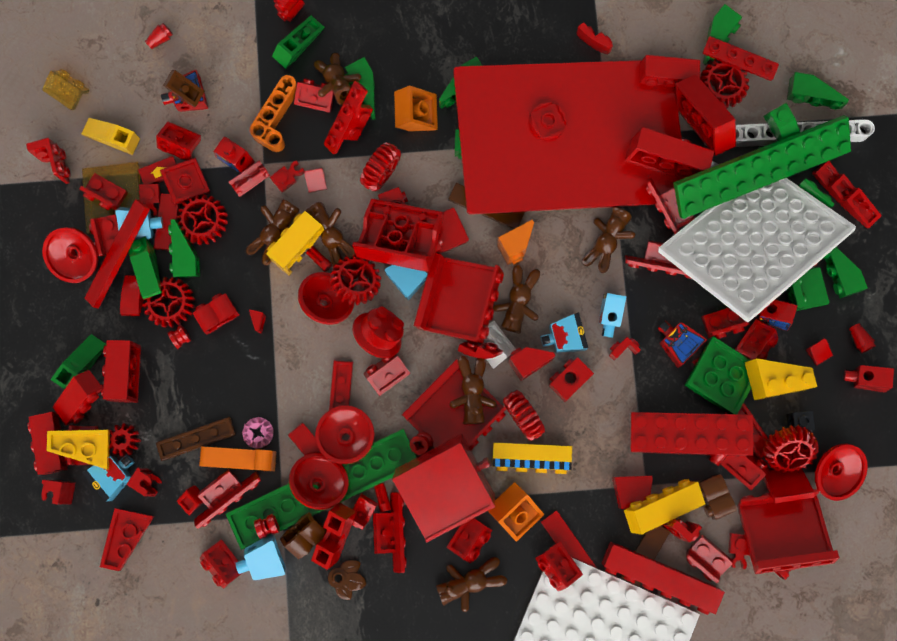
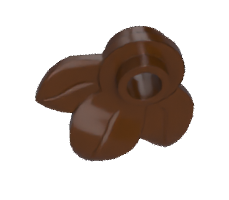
(349, 581)

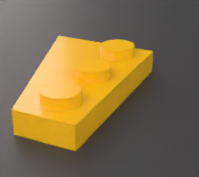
(81, 445)

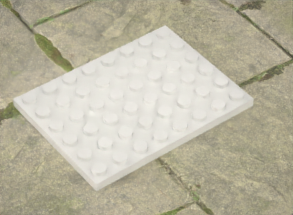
(756, 245)
(602, 610)

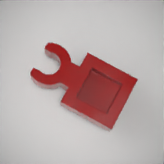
(285, 178)
(150, 195)
(738, 547)

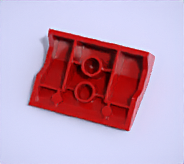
(399, 235)

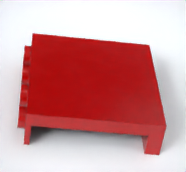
(459, 299)
(434, 415)
(785, 533)

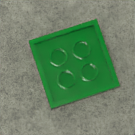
(721, 376)

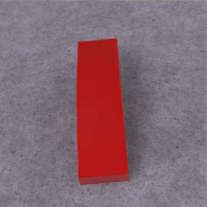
(848, 196)

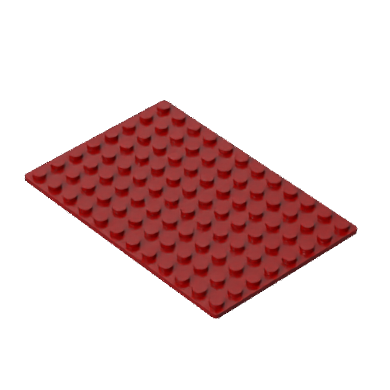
(582, 168)

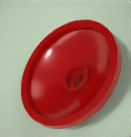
(63, 260)
(317, 290)
(335, 425)
(319, 471)
(841, 472)

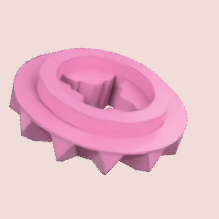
(266, 430)

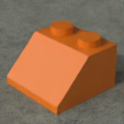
(415, 109)
(515, 242)
(516, 511)

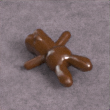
(336, 78)
(272, 231)
(331, 236)
(607, 241)
(519, 296)
(472, 387)
(472, 582)

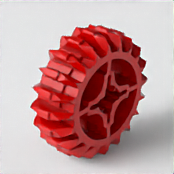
(737, 89)
(380, 166)
(199, 226)
(366, 290)
(171, 317)
(524, 415)
(793, 453)

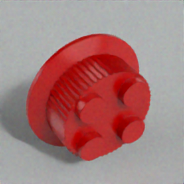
(379, 332)

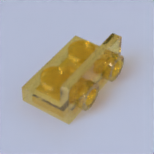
(64, 88)

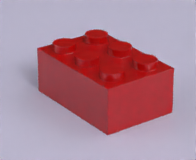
(121, 371)

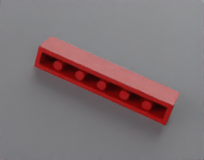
(663, 578)

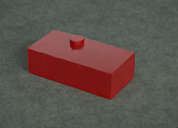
(706, 114)
(668, 154)

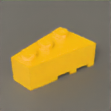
(294, 241)
(778, 378)

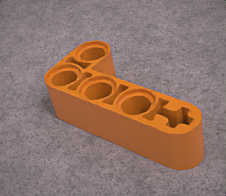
(277, 110)
(238, 458)

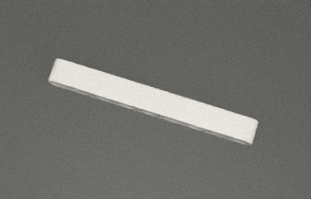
(761, 138)

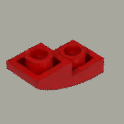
(599, 42)
(131, 297)
(483, 351)
(304, 440)

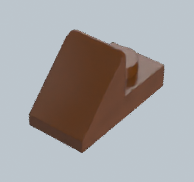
(183, 88)

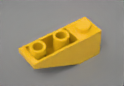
(111, 135)

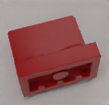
(48, 151)
(451, 232)

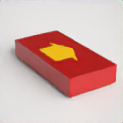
(151, 173)

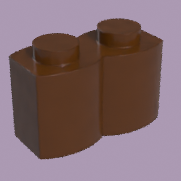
(717, 497)
(303, 535)

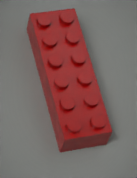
(692, 433)

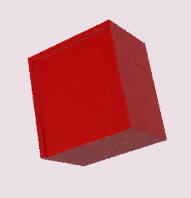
(444, 487)

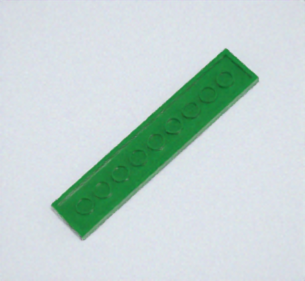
(762, 167)
(364, 474)

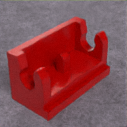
(142, 481)
(61, 490)

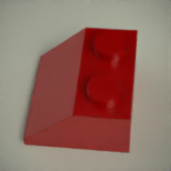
(528, 361)

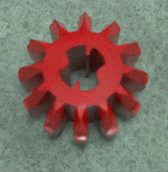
(123, 448)

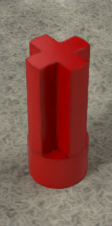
(319, 259)
(382, 497)

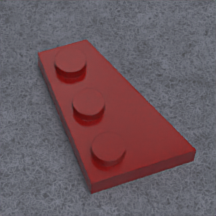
(123, 536)

